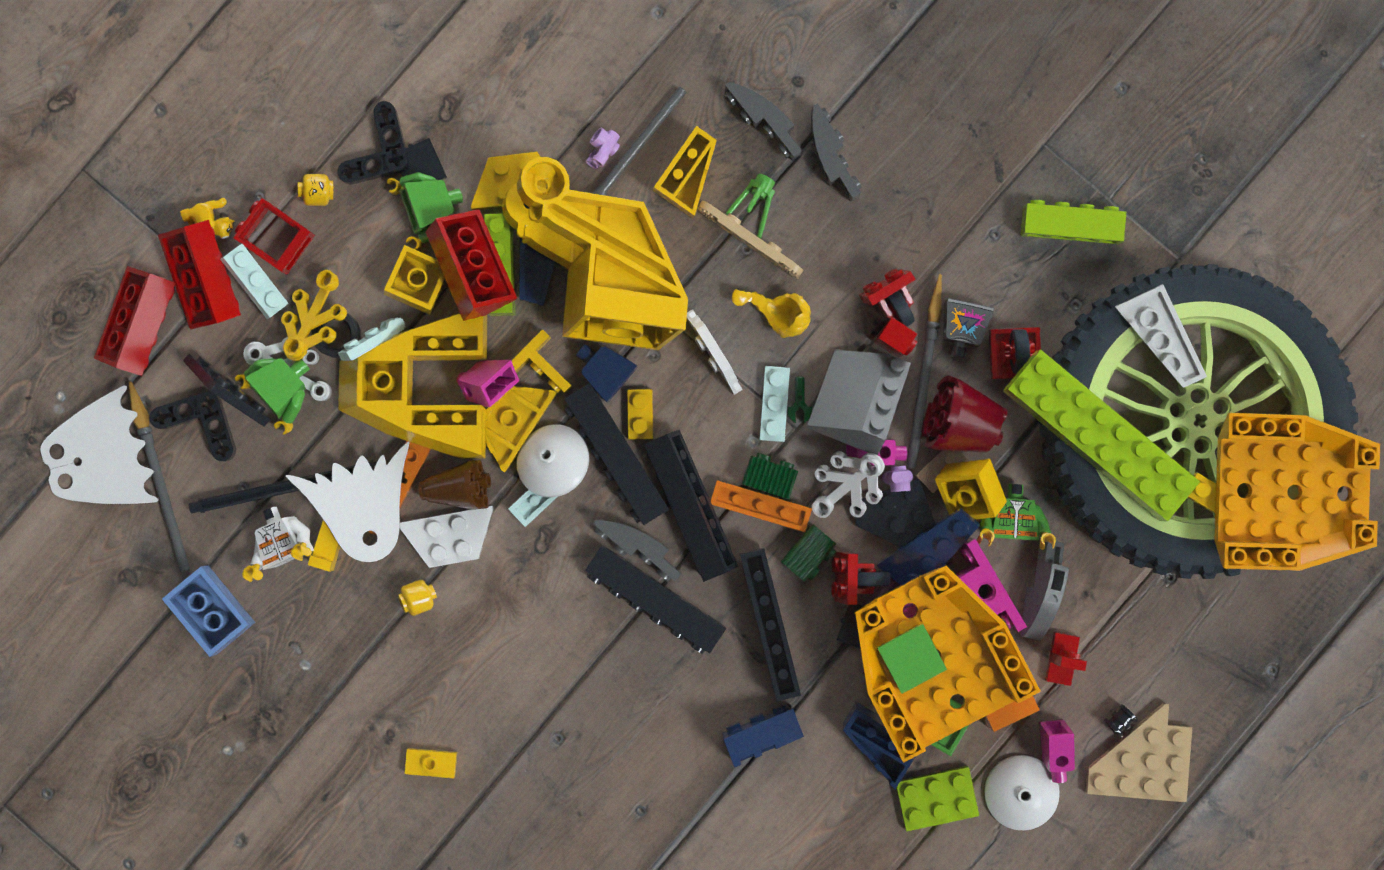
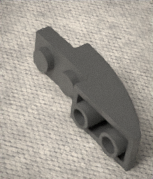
(758, 110)
(826, 145)
(630, 539)
(1046, 595)

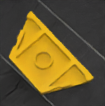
(499, 177)
(513, 420)

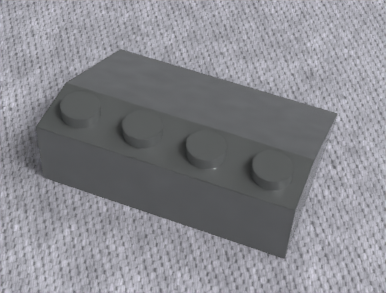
(859, 398)

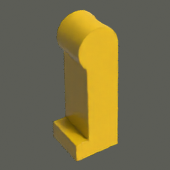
(325, 550)

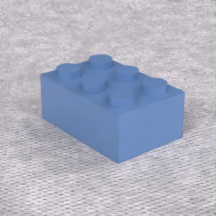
(208, 610)

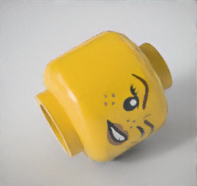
(315, 189)

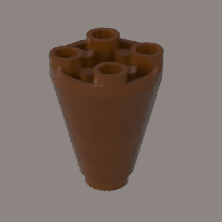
(458, 487)

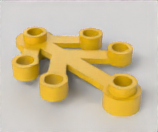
(311, 318)

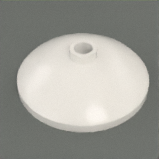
(562, 469)
(1009, 781)

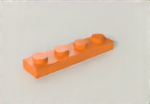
(761, 506)

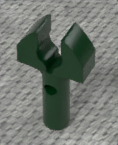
(799, 401)

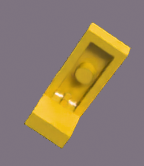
(539, 364)

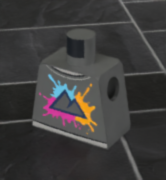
(965, 325)

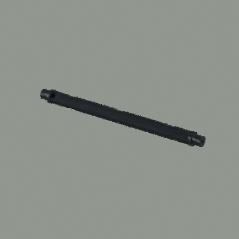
(257, 493)

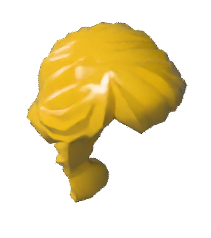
(786, 313)

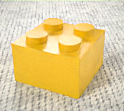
(415, 280)
(972, 488)

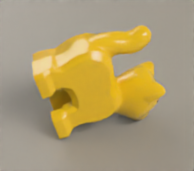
(204, 211)

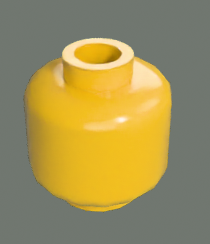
(417, 597)

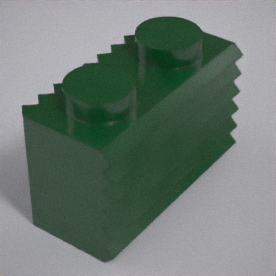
(769, 476)
(809, 553)

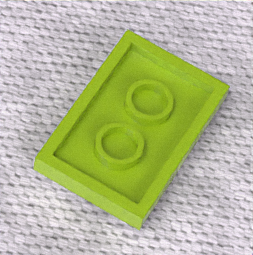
(937, 798)

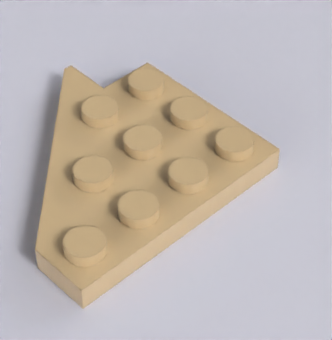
(1146, 762)

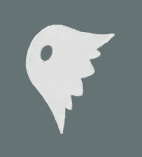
(360, 504)

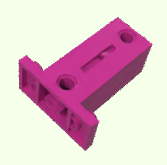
(979, 574)

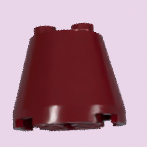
(962, 419)

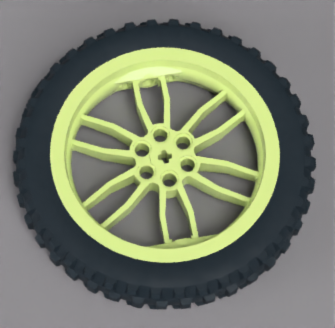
(1288, 346)

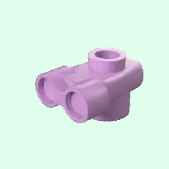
(605, 145)
(898, 479)

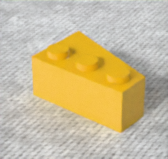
(687, 172)

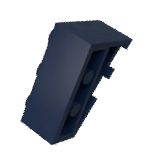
(762, 734)
(873, 740)

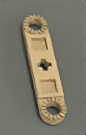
(732, 225)

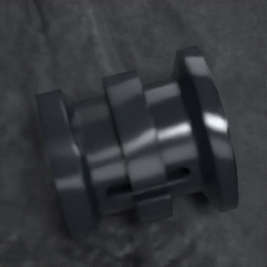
(1121, 720)

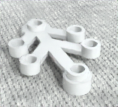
(267, 351)
(851, 482)

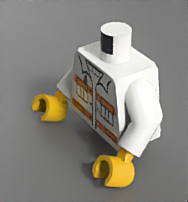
(278, 544)

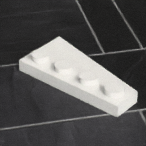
(1161, 329)

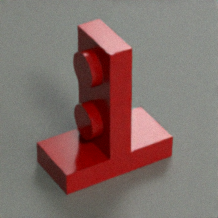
(1064, 659)

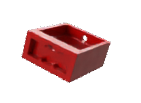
(292, 252)

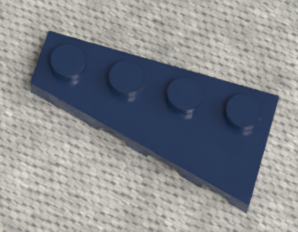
(534, 274)
(930, 549)

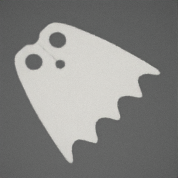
(107, 453)

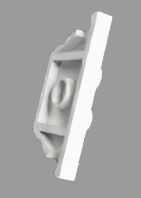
(717, 359)
(449, 536)

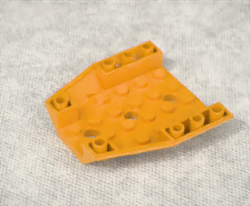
(1287, 533)
(973, 645)

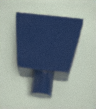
(605, 370)

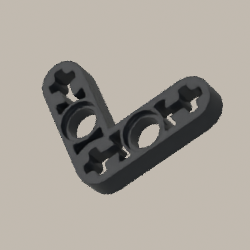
(384, 157)
(199, 411)

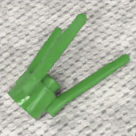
(761, 188)

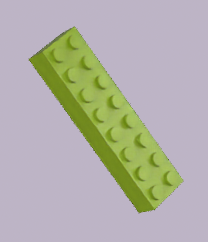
(1101, 436)

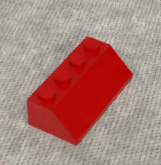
(470, 264)
(199, 274)
(134, 321)

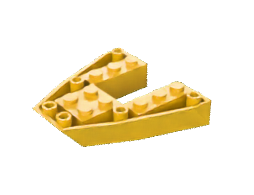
(380, 384)

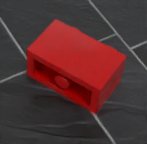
(896, 338)

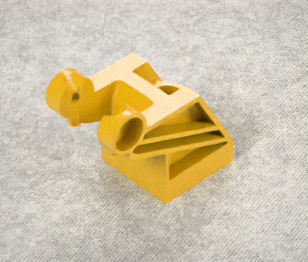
(615, 261)

